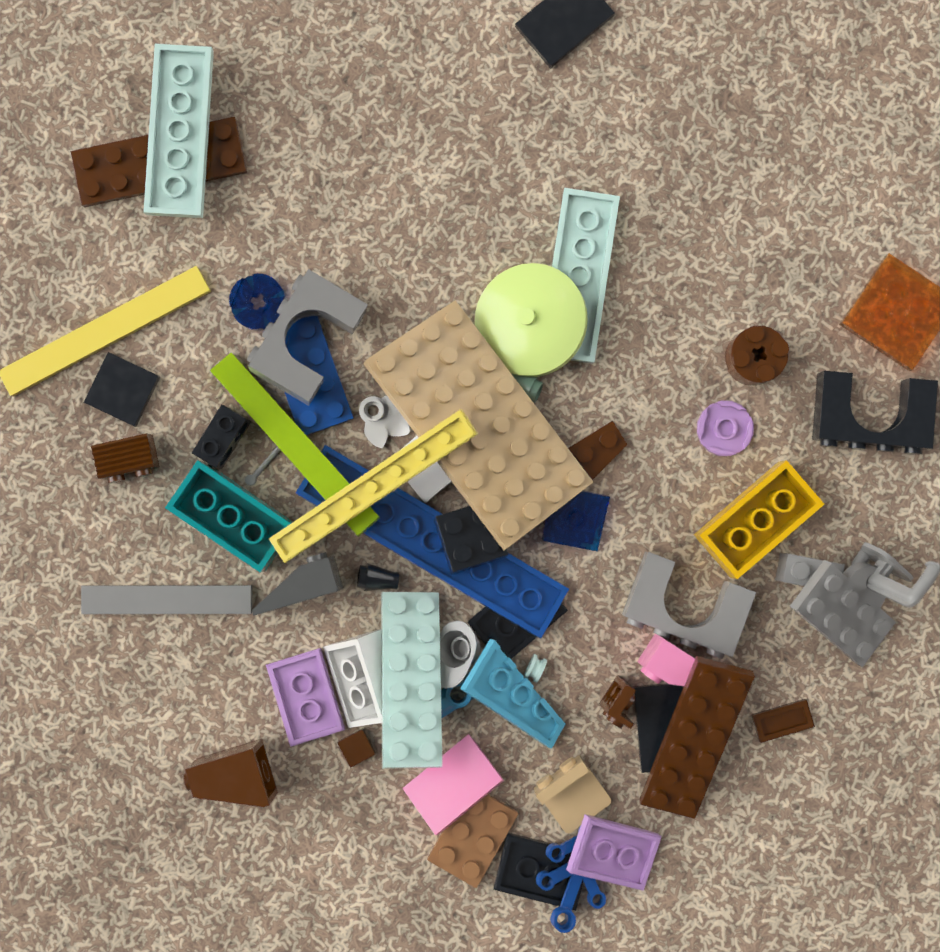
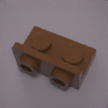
(616, 699)

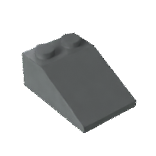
(307, 582)

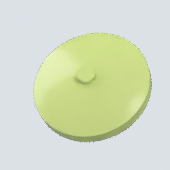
(532, 319)

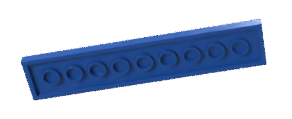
(410, 531)

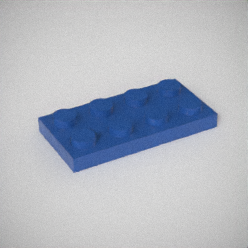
(330, 405)

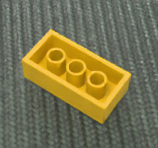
(758, 519)

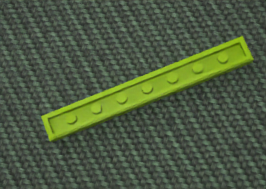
(286, 435)

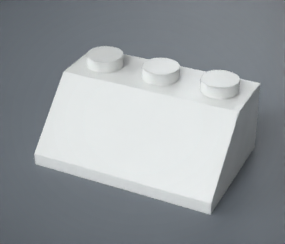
(358, 677)

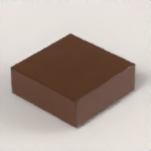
(356, 747)

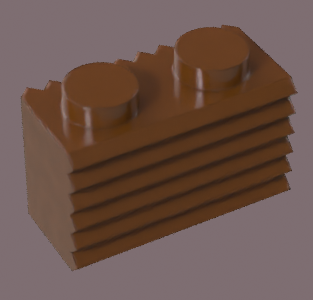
(125, 457)

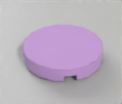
(725, 428)

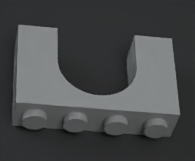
(311, 297)
(717, 633)

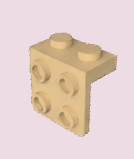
(572, 793)

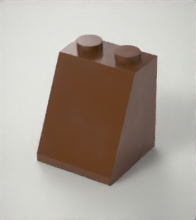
(233, 776)

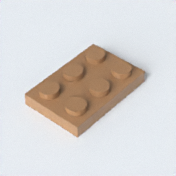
(473, 840)

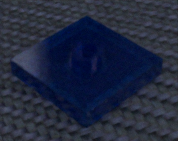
(578, 521)

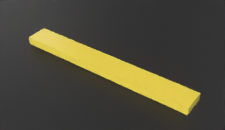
(104, 331)
(373, 486)

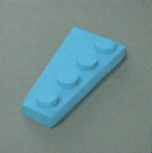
(506, 692)

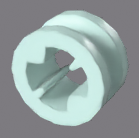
(535, 668)

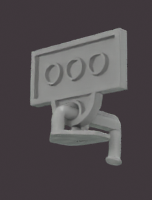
(849, 603)

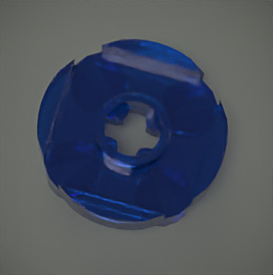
(250, 288)

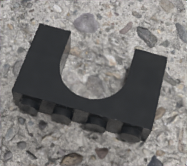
(911, 429)

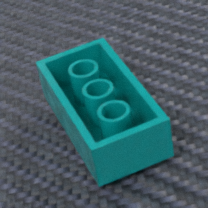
(228, 515)

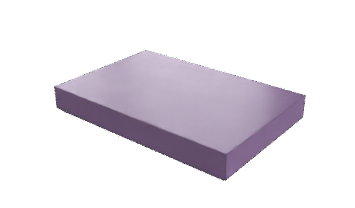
(305, 697)
(613, 852)

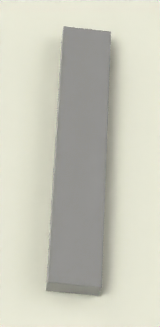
(166, 599)

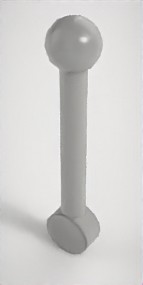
(251, 479)

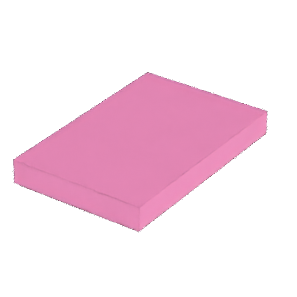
(456, 787)

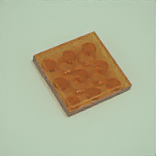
(896, 312)

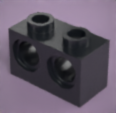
(221, 437)

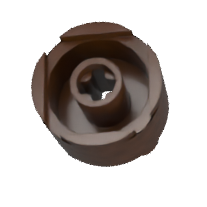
(772, 353)

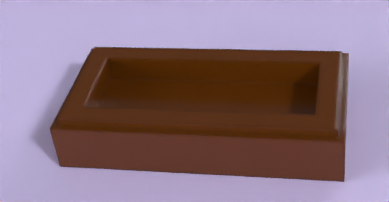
(782, 720)

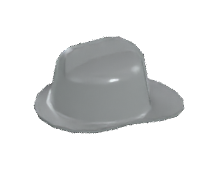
(457, 652)

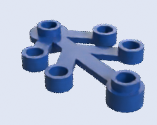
(572, 887)

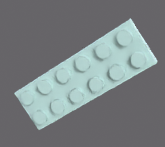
(178, 131)
(584, 254)
(411, 680)

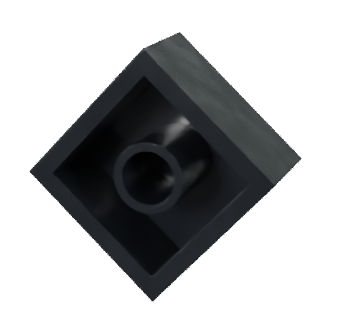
(466, 540)

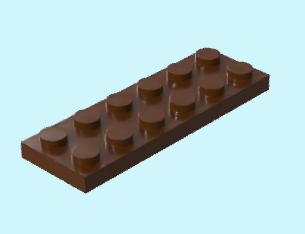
(119, 167)
(696, 736)

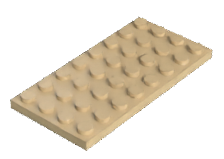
(517, 463)

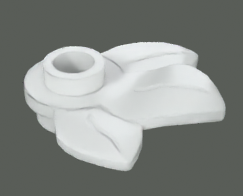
(385, 423)

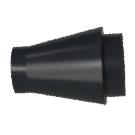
(376, 578)

